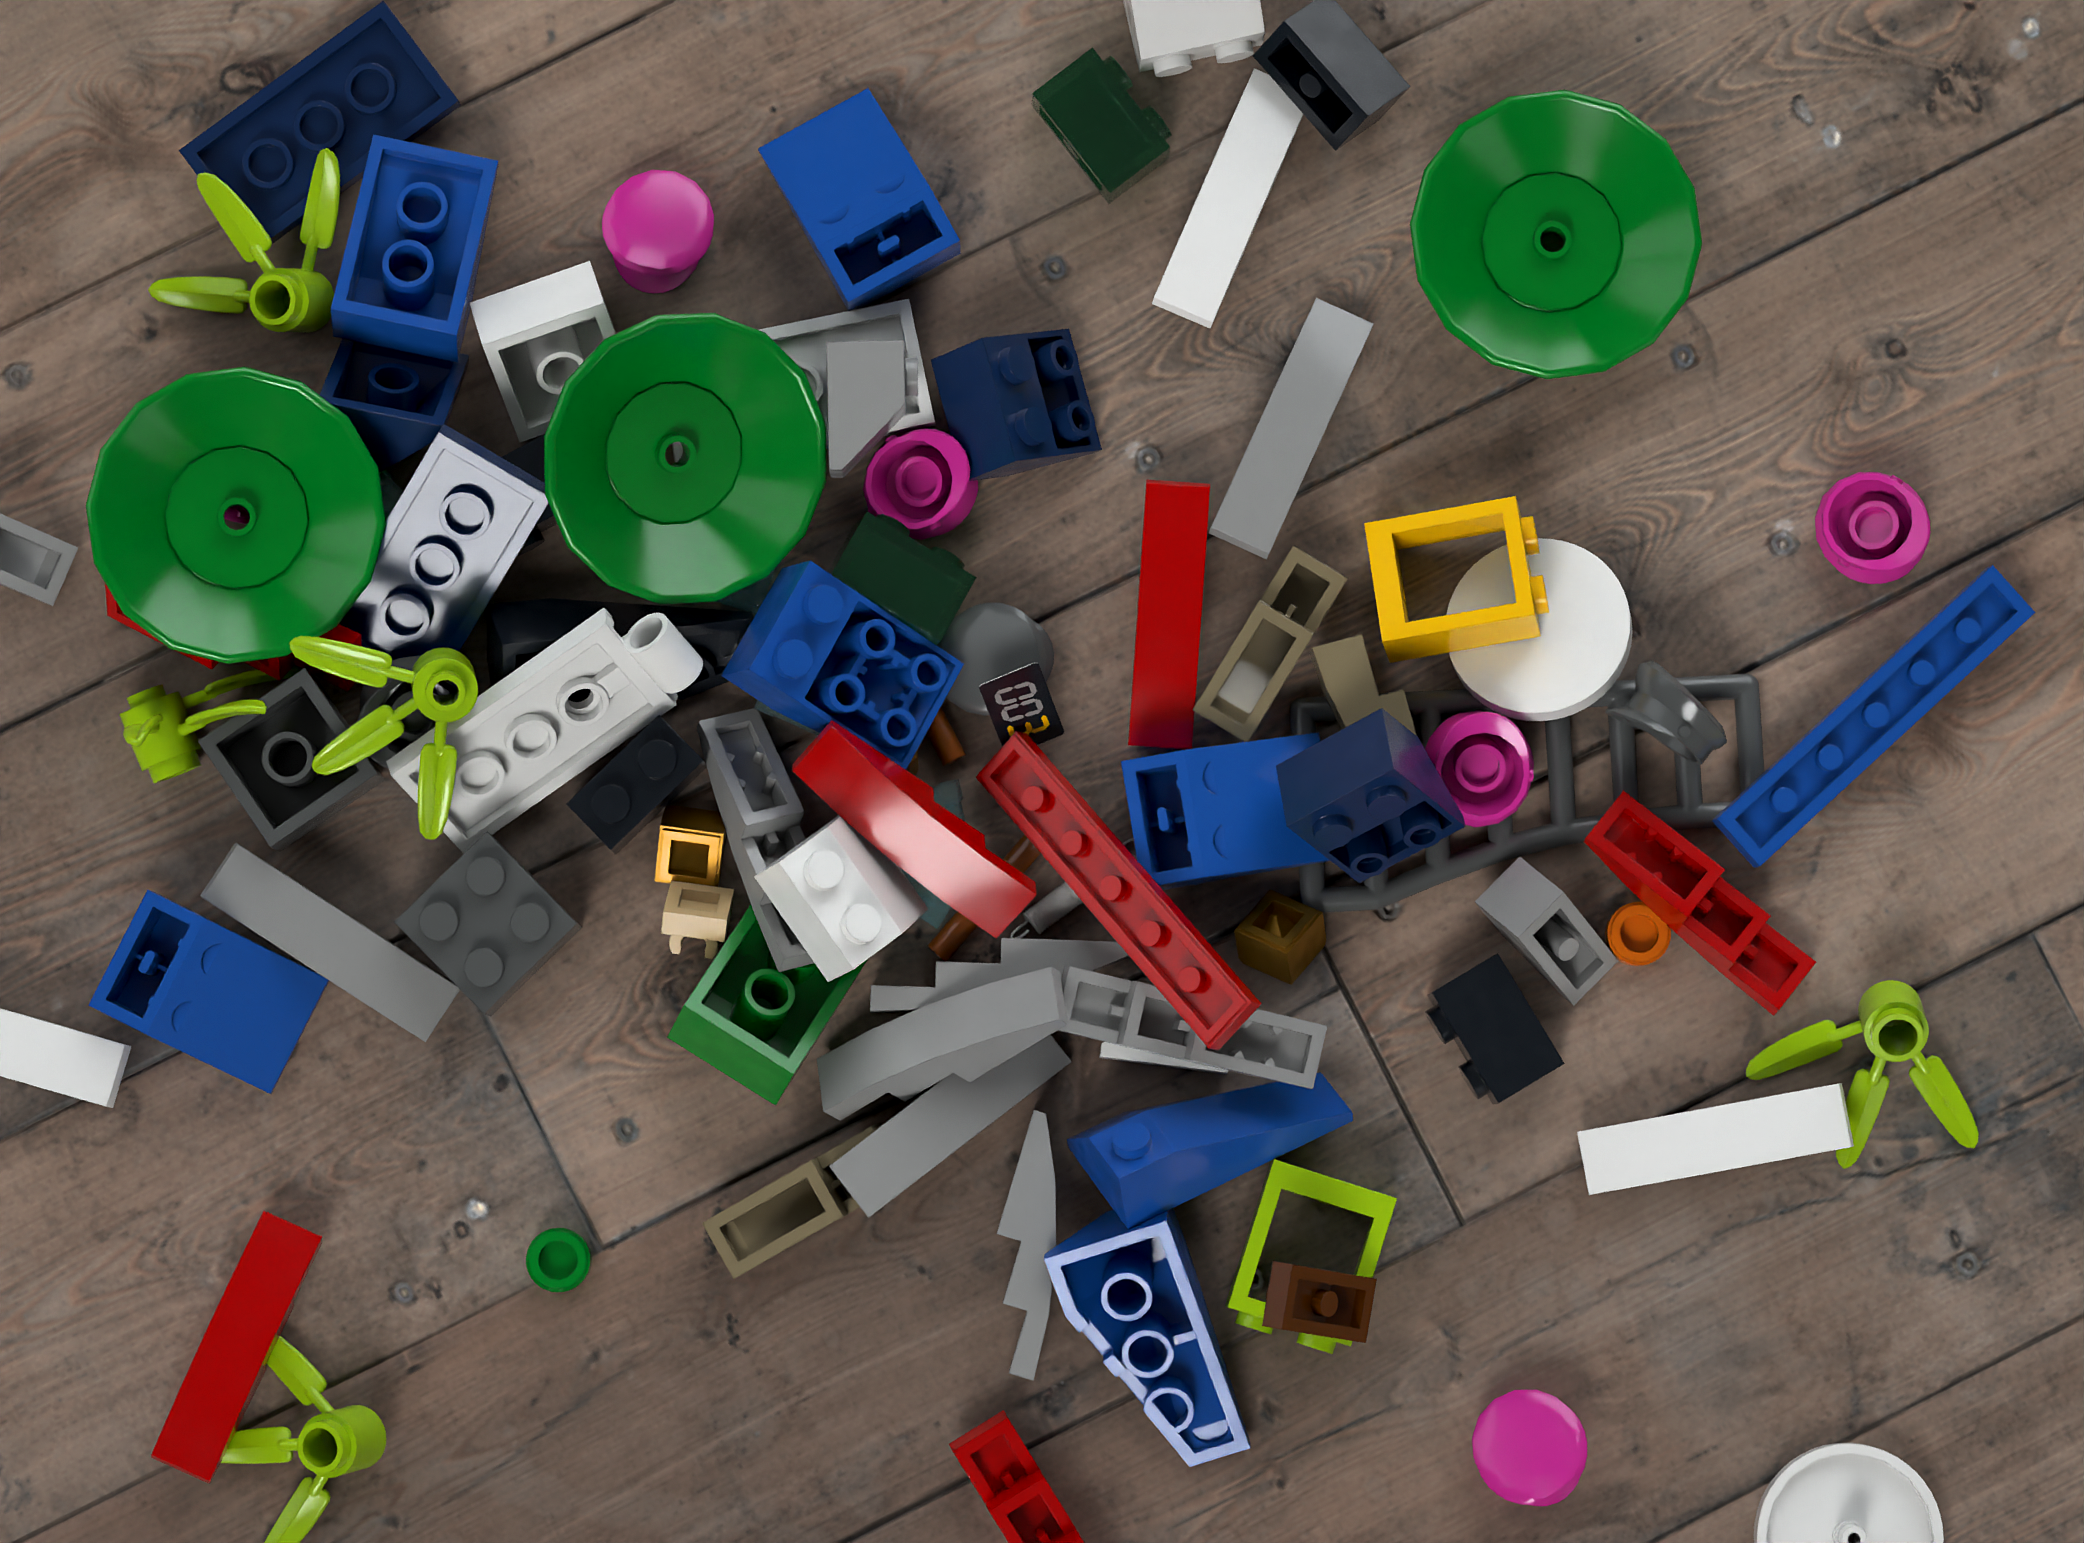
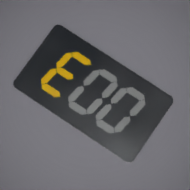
(1022, 704)

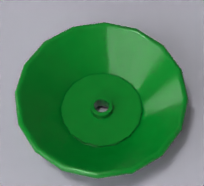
(1569, 170)
(222, 445)
(744, 472)

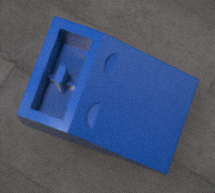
(861, 200)
(838, 657)
(1214, 812)
(208, 992)

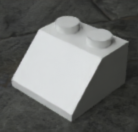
(1178, 31)
(539, 338)
(841, 897)

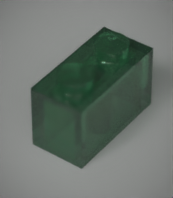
(1103, 124)
(902, 575)

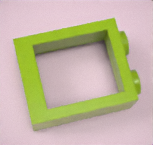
(1318, 1188)

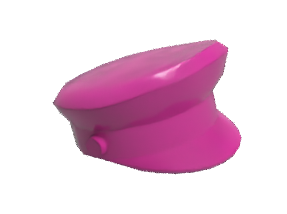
(657, 229)
(921, 482)
(1872, 527)
(1482, 765)
(1529, 1448)

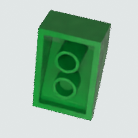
(757, 1019)

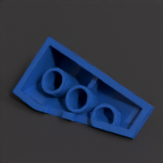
(1186, 1147)
(1151, 1324)

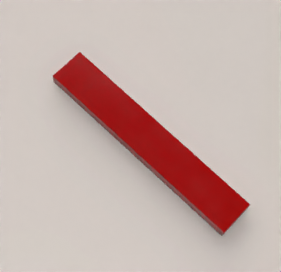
(1118, 891)

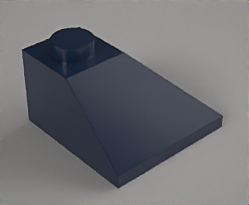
(393, 396)

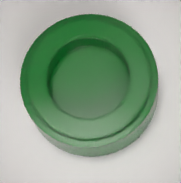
(558, 1259)

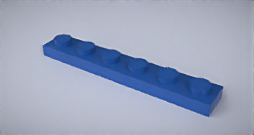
(1873, 716)

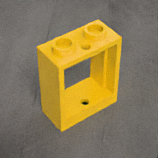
(1461, 630)

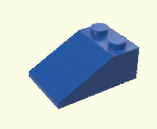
(414, 248)

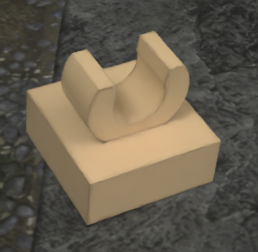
(697, 913)

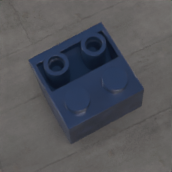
(1016, 402)
(1367, 796)

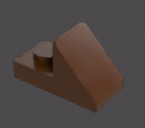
(1319, 1302)

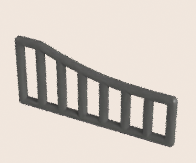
(1564, 826)

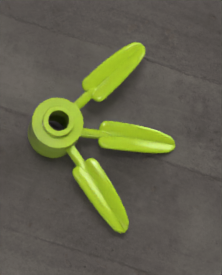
(281, 296)
(385, 725)
(165, 733)
(1894, 1032)
(328, 1444)

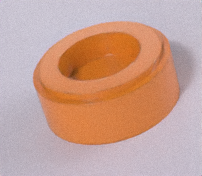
(1636, 935)

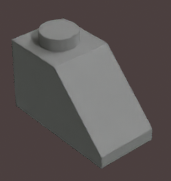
(865, 397)
(1547, 930)

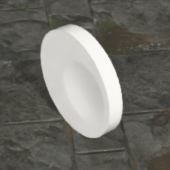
(1580, 642)
(1847, 1498)

